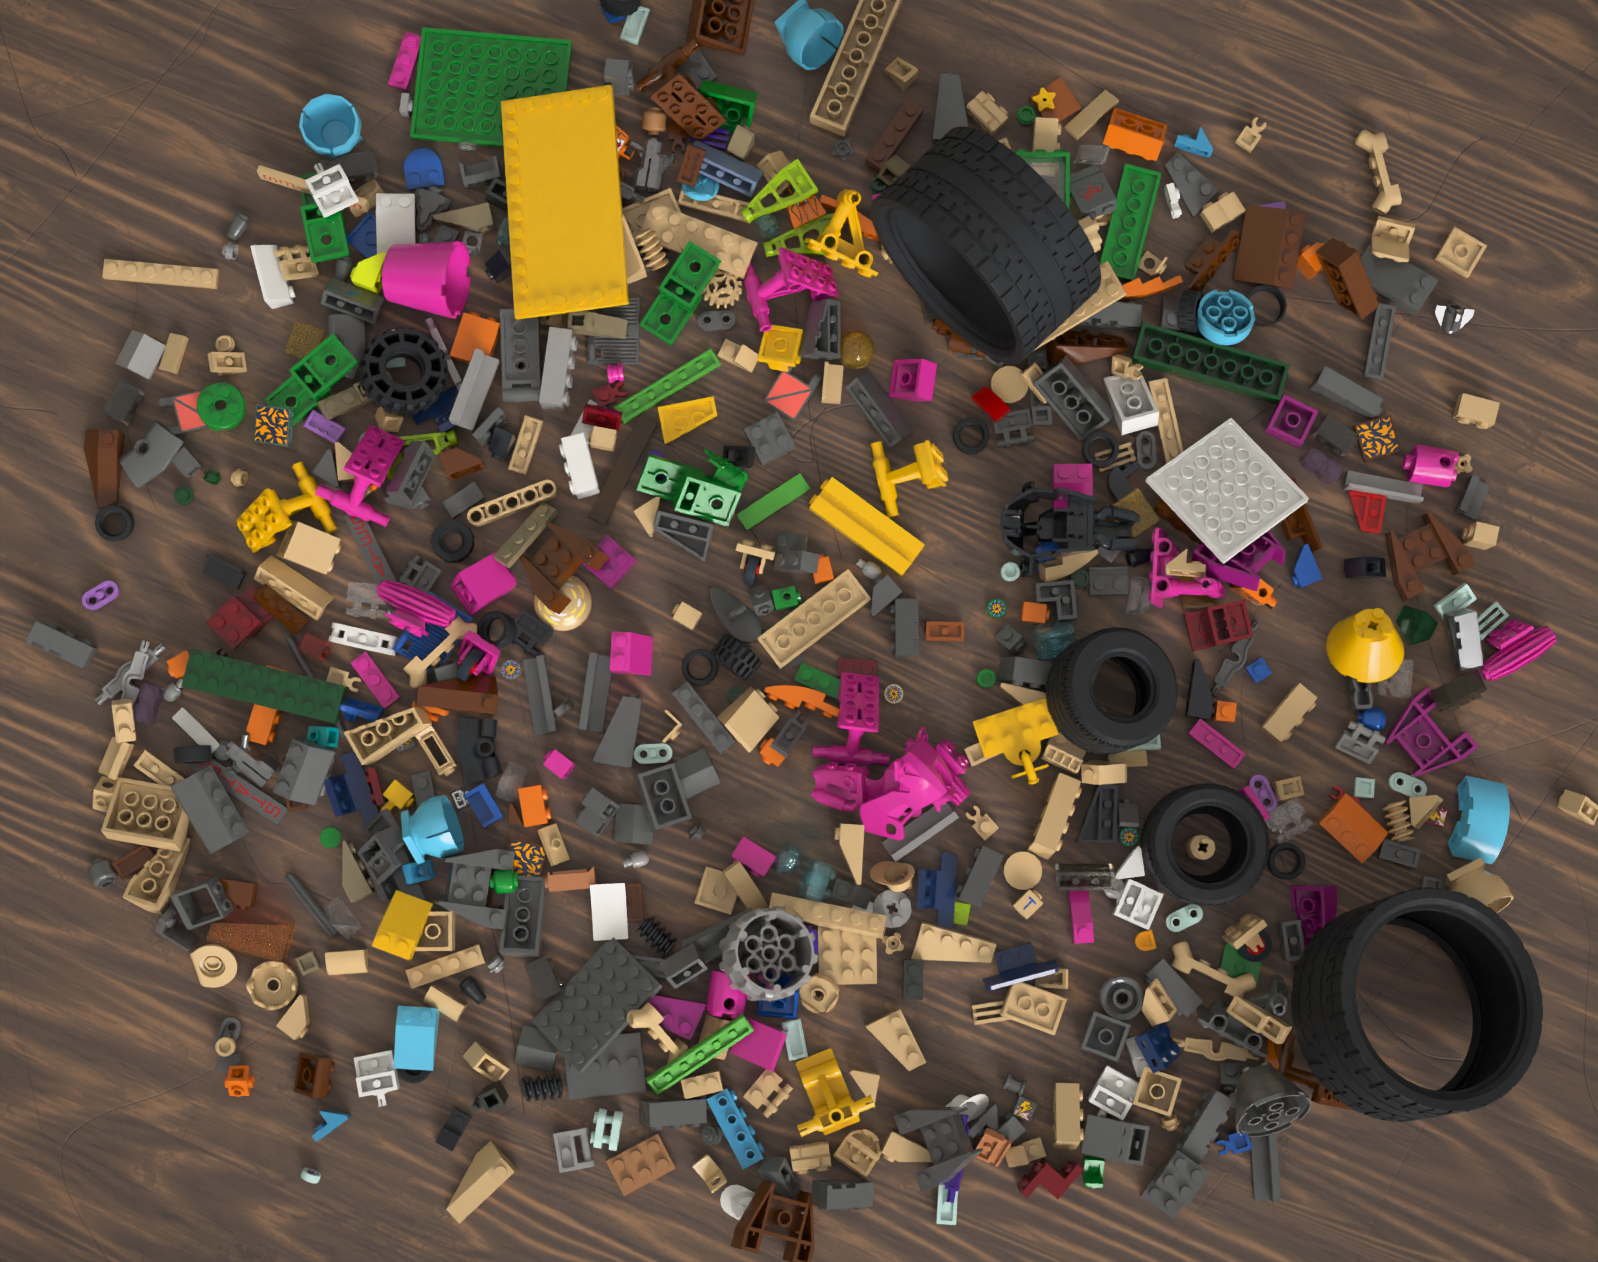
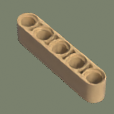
(502, 502)

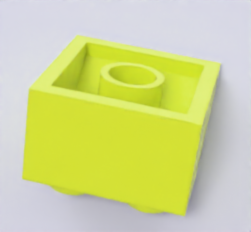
(369, 273)

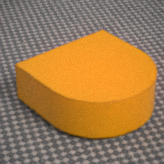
(1145, 940)

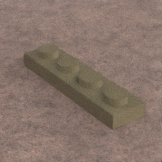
(525, 535)

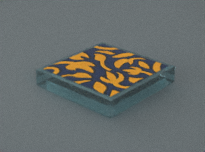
(273, 425)

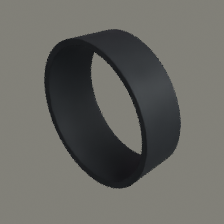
(1278, 294)

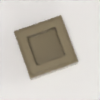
(307, 963)

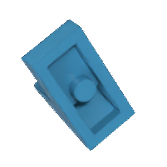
(1199, 146)
(417, 873)
(333, 1120)

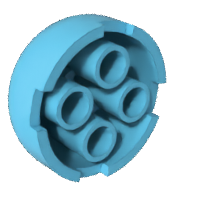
(1225, 317)

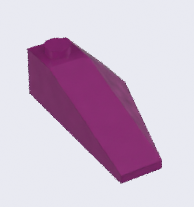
(1314, 907)

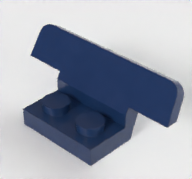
(440, 410)
(351, 791)
(938, 889)
(1017, 966)

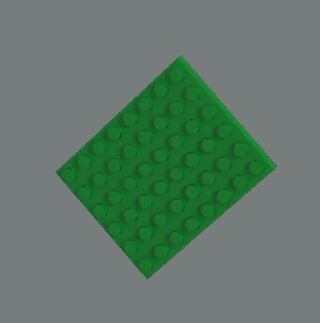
(470, 73)

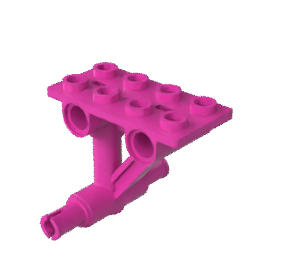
(795, 275)
(369, 466)
(1175, 587)
(857, 714)

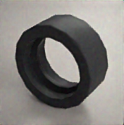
(971, 421)
(1103, 435)
(100, 520)
(508, 633)
(685, 664)
(192, 754)
(1300, 861)

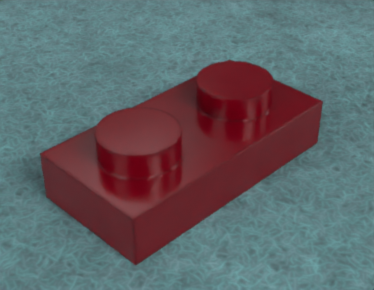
(602, 417)
(857, 666)
(377, 794)

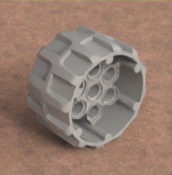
(797, 935)

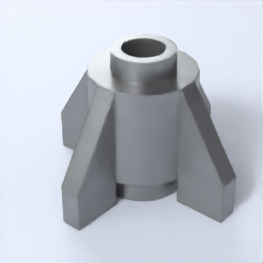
(1452, 318)

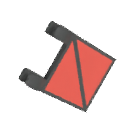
(790, 393)
(185, 411)

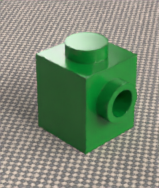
(786, 598)

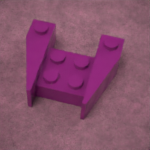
(1243, 566)
(1423, 739)

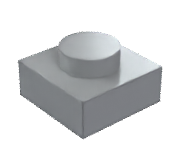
(406, 105)

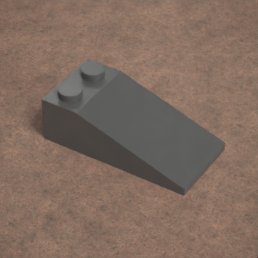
(1398, 281)
(524, 919)

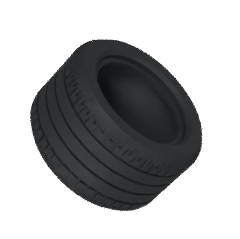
(1072, 697)
(1247, 836)

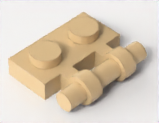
(296, 268)
(763, 1087)

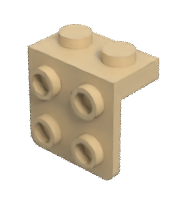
(1391, 239)

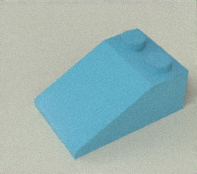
(416, 1038)

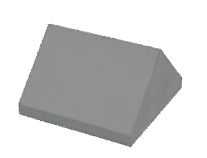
(141, 354)

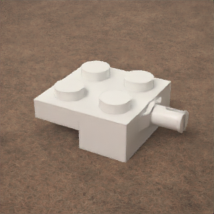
(331, 190)
(1136, 903)
(376, 1075)
(1113, 1093)

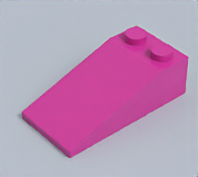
(1072, 477)

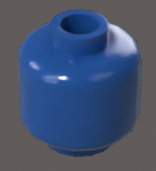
(1373, 718)

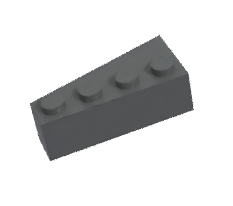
(1116, 317)

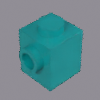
(323, 735)

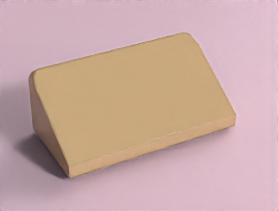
(369, 192)
(173, 353)
(1132, 758)

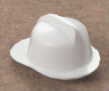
(976, 1104)
(736, 1200)

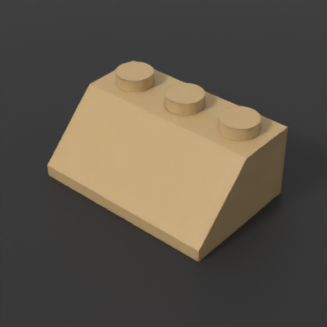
(634, 264)

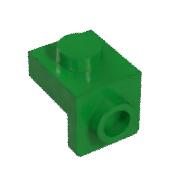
(1093, 1171)

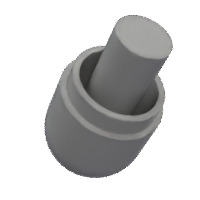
(870, 569)
(173, 690)
(636, 859)

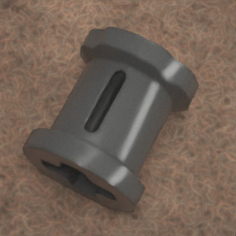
(1014, 1084)

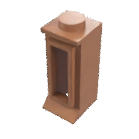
(570, 880)

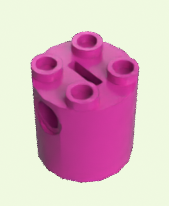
(1431, 465)
(719, 992)

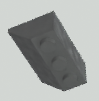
(410, 472)
(304, 771)

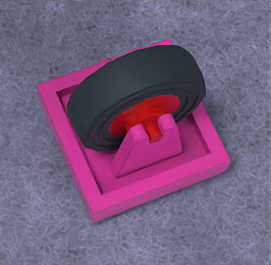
(476, 656)

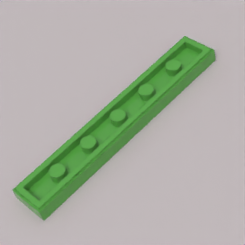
(668, 385)
(700, 1054)

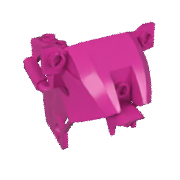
(908, 782)

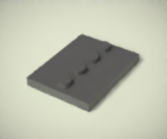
(613, 1072)

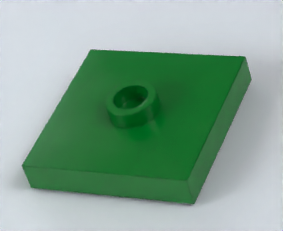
(1236, 965)

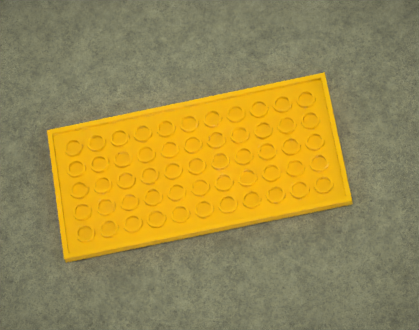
(564, 202)

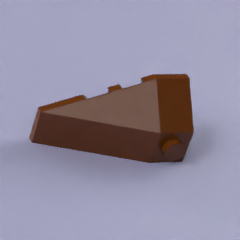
(1084, 346)
(102, 455)
(474, 695)

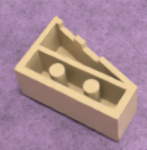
(897, 1038)
(1067, 1116)

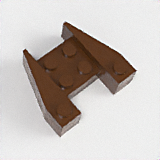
(1421, 551)
(557, 563)
(777, 1218)

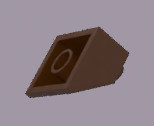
(459, 463)

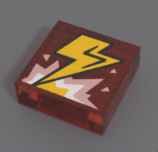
(1438, 817)

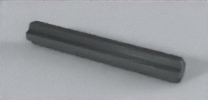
(310, 904)

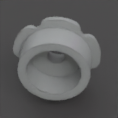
(230, 250)
(496, 964)

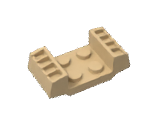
(1063, 753)

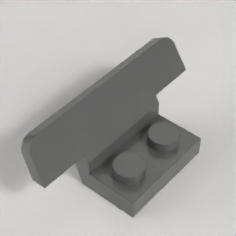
(397, 882)

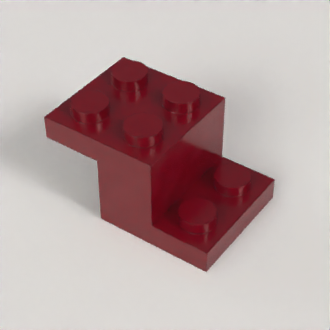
(240, 618)
(1218, 625)
(1049, 1178)

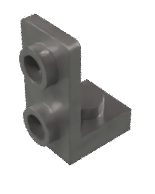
(173, 932)

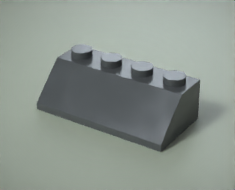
(1073, 398)
(210, 809)

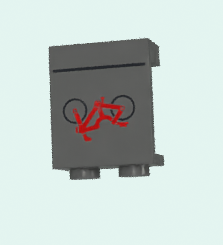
(1092, 192)

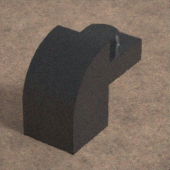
(1117, 483)

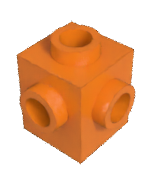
(239, 1080)

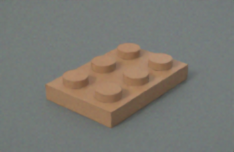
(641, 1164)

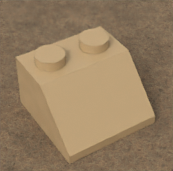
(1157, 1091)

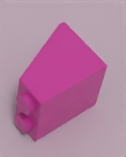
(482, 584)
(631, 653)
(761, 1045)

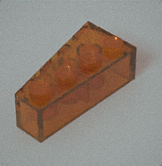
(257, 939)

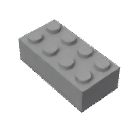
(557, 369)

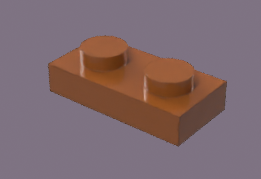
(944, 631)

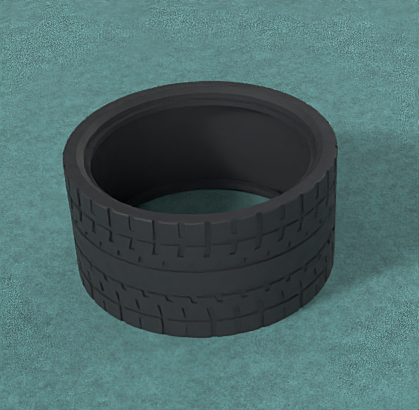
(986, 244)
(1499, 984)

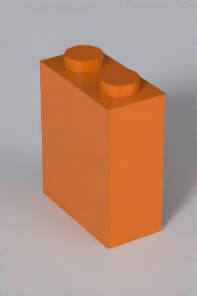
(475, 333)

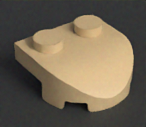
(859, 1151)

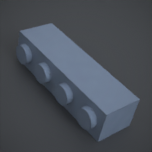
(730, 170)

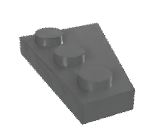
(1192, 185)

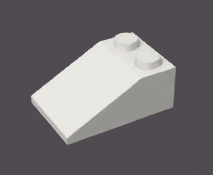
(395, 220)
(1131, 403)

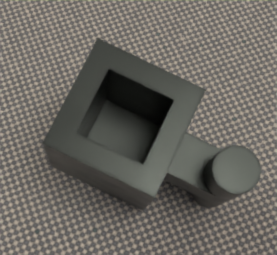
(490, 1097)

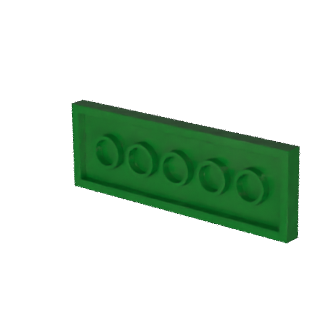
(1130, 220)

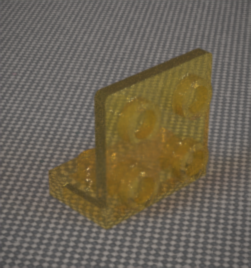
(1136, 502)

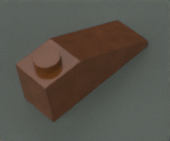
(238, 892)

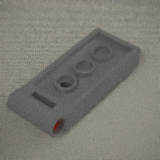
(520, 346)

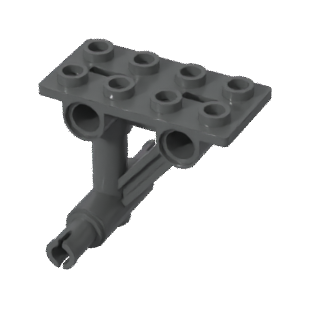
(1241, 1035)

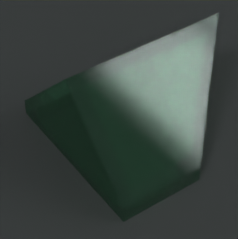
(1415, 625)

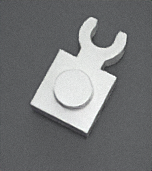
(1172, 195)

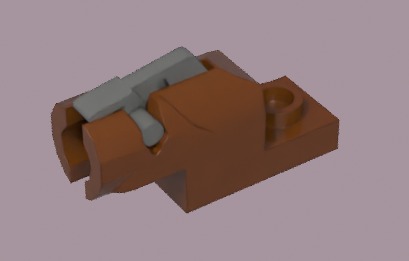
(957, 344)

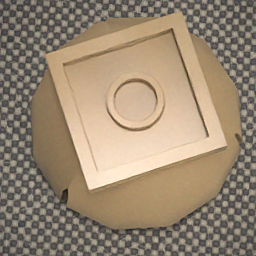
(1480, 885)

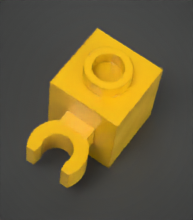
(398, 796)

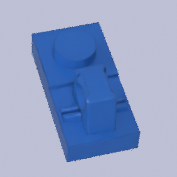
(354, 708)

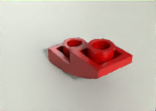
(991, 404)

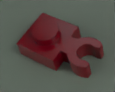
(606, 395)

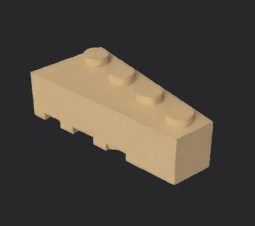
(384, 735)
(1055, 816)

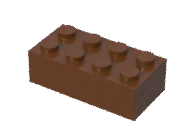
(1347, 278)

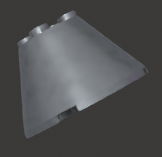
(1267, 1101)

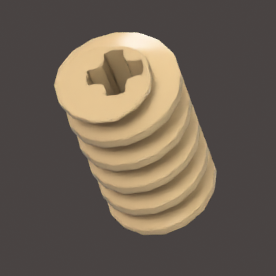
(651, 249)
(1398, 821)
(1207, 848)

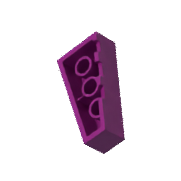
(679, 1015)

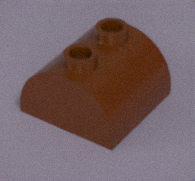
(314, 1075)

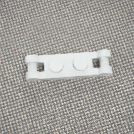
(362, 639)

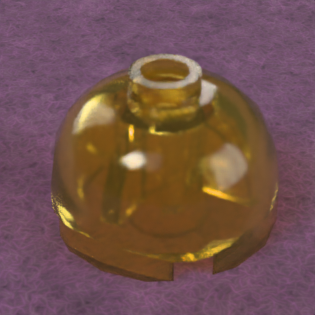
(856, 350)

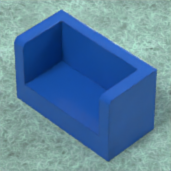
(484, 805)

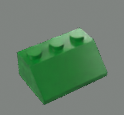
(733, 103)

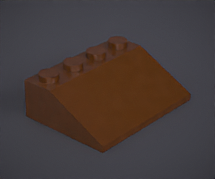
(721, 24)
(1269, 246)

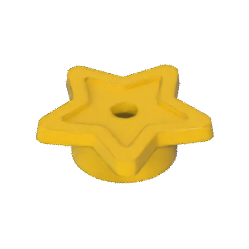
(1044, 104)

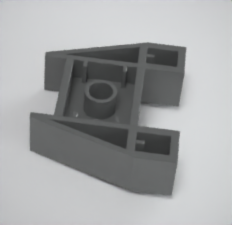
(469, 885)
(945, 1141)

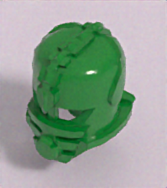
(726, 472)

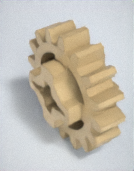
(724, 295)

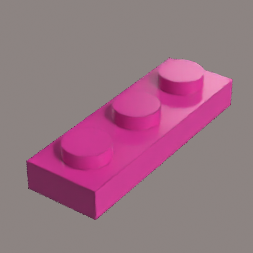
(405, 61)
(375, 680)
(1216, 743)

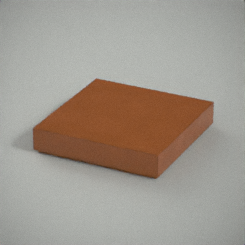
(1064, 101)

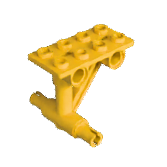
(839, 248)
(927, 468)
(270, 515)
(828, 1095)

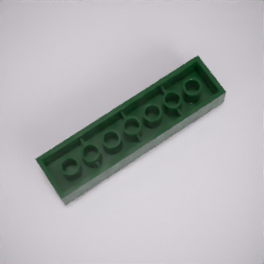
(1210, 363)
(263, 686)

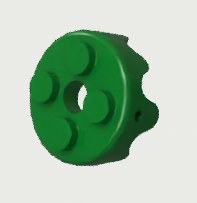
(221, 419)

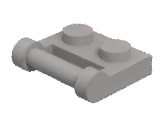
(567, 1152)

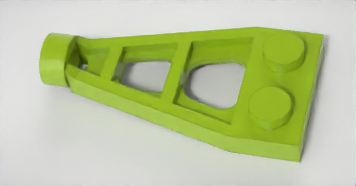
(799, 180)
(818, 224)
(439, 439)

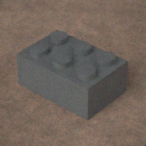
(662, 797)

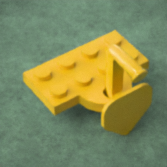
(1017, 731)

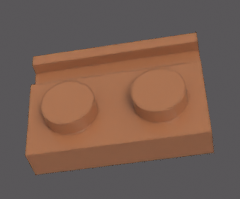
(993, 1146)

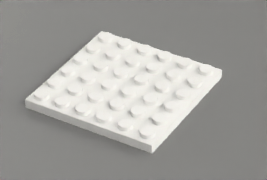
(1227, 490)

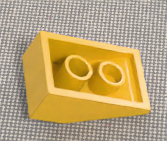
(402, 925)

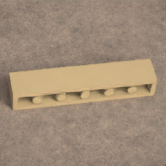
(832, 915)

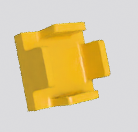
(781, 347)

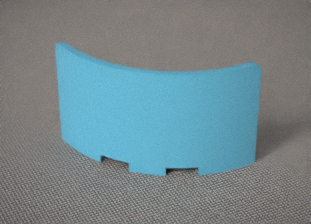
(1482, 821)

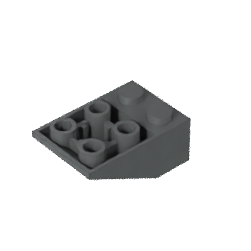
(1115, 1139)

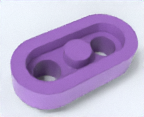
(101, 594)
(1263, 792)

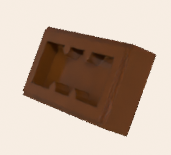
(691, 165)
(132, 861)

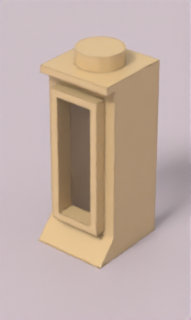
(448, 767)

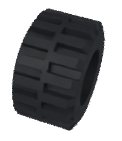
(736, 657)

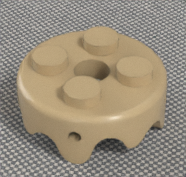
(259, 985)

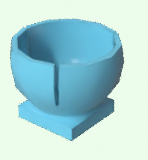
(803, 32)
(330, 125)
(432, 830)

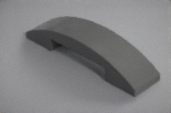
(1040, 412)

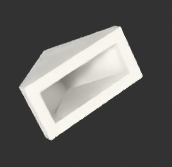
(1132, 865)

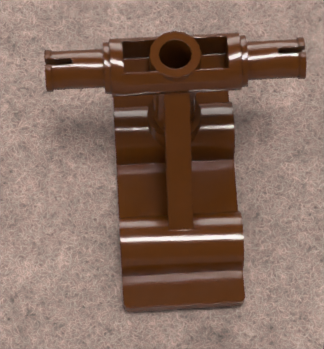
(679, 94)
(1320, 1093)

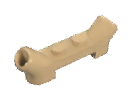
(1389, 194)
(418, 669)
(1185, 962)
(650, 1018)

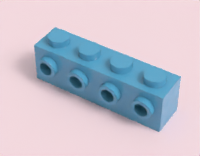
(735, 1127)

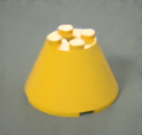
(1365, 646)

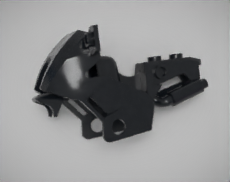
(1075, 525)

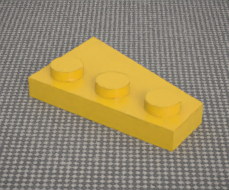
(685, 416)

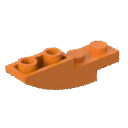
(795, 695)

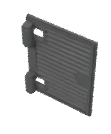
(616, 349)

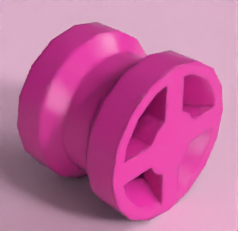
(615, 372)

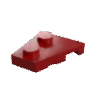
(1368, 510)

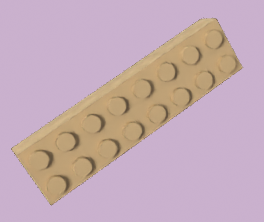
(853, 64)

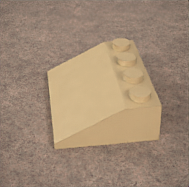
(146, 815)
(851, 842)

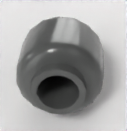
(102, 873)

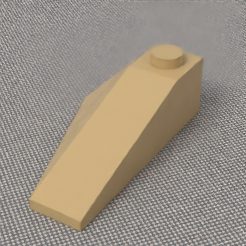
(157, 880)
(483, 1177)

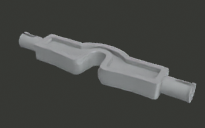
(451, 367)
(136, 671)
(113, 688)

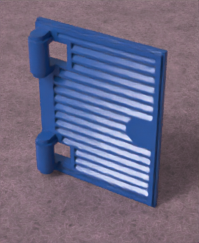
(425, 645)

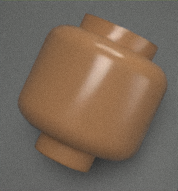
(654, 120)

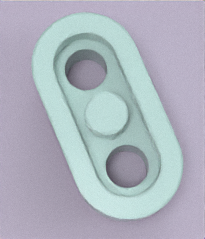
(653, 753)
(1408, 785)
(1184, 917)

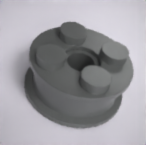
(1132, 1004)

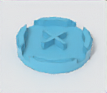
(704, 190)

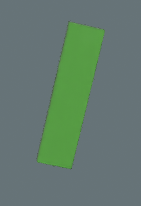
(773, 501)

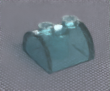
(1052, 639)
(815, 880)

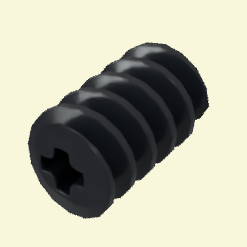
(657, 936)
(542, 1088)

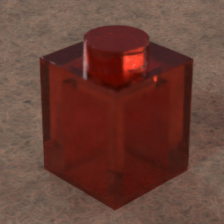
(315, 646)

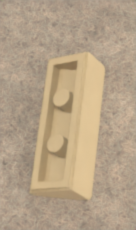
(1091, 114)

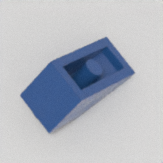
(1304, 568)

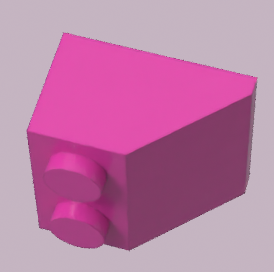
(913, 380)

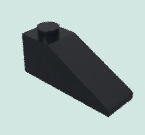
(1199, 697)

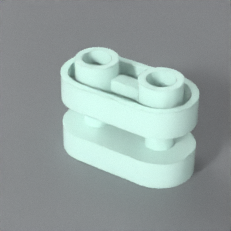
(600, 1120)

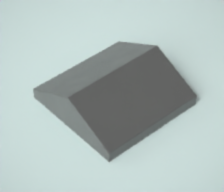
(696, 773)
(632, 825)
(535, 1049)

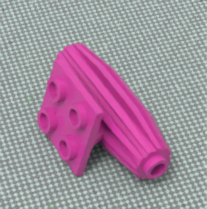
(414, 608)
(1515, 648)
(956, 763)

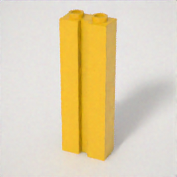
(865, 526)

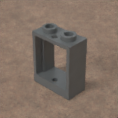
(192, 917)

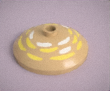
(574, 613)

